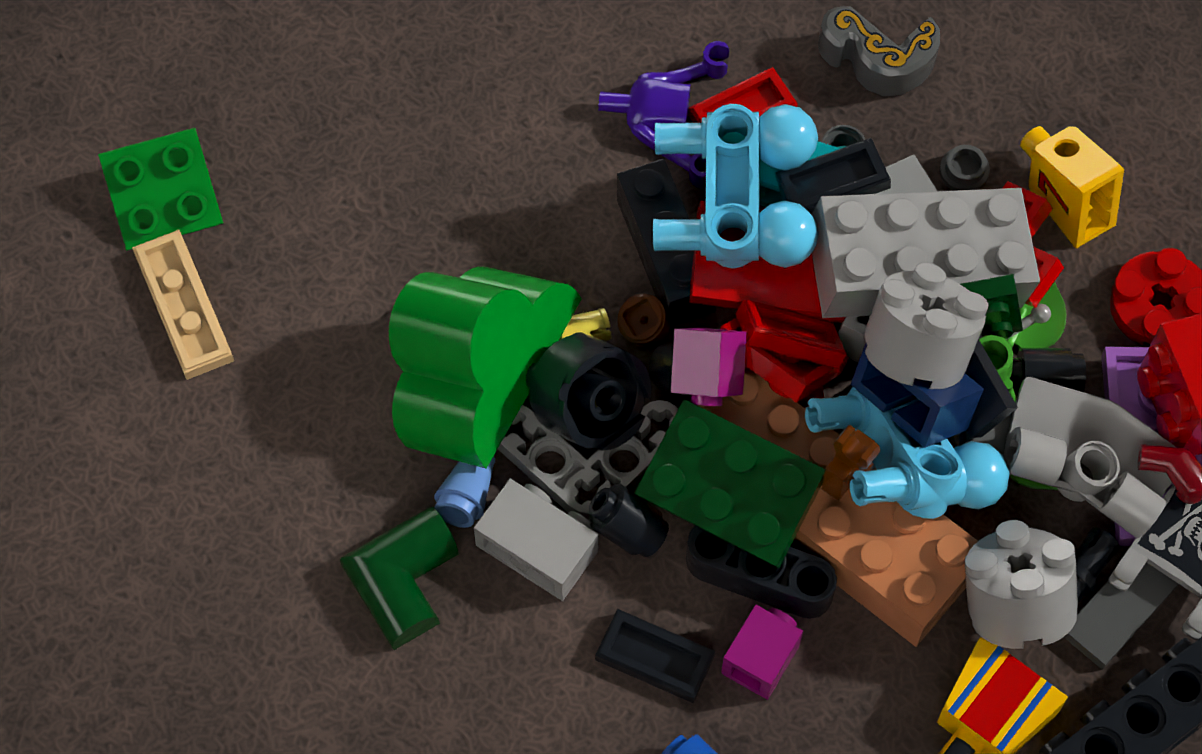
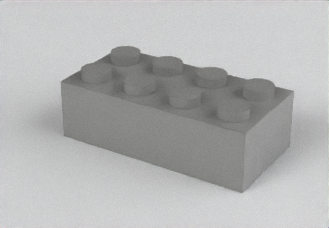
(878, 235)

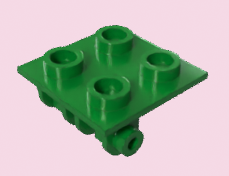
(160, 187)

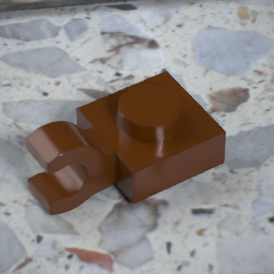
(853, 453)

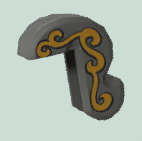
(874, 57)

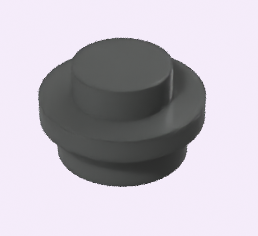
(964, 168)

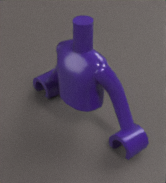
(664, 99)

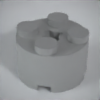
(924, 327)
(1021, 586)

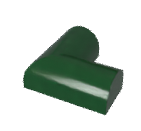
(387, 572)

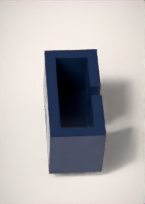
(933, 417)

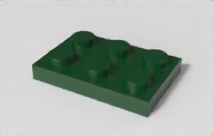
(731, 483)

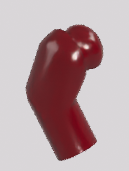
(1180, 467)

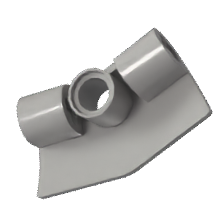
(1066, 427)

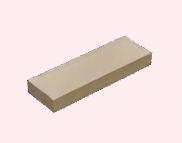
(183, 304)

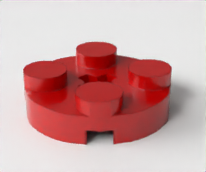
(1135, 288)

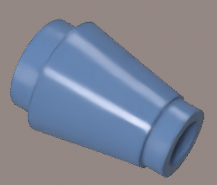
(465, 491)

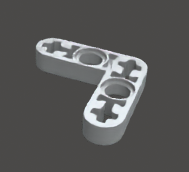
(577, 470)

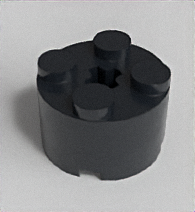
(589, 391)

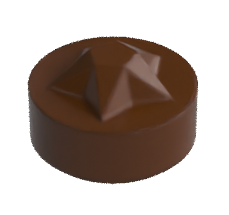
(644, 320)

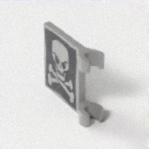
(1174, 549)

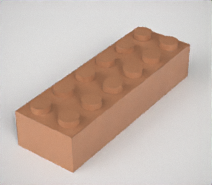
(882, 555)

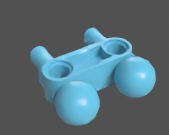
(782, 231)
(914, 476)

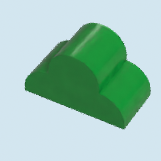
(469, 355)

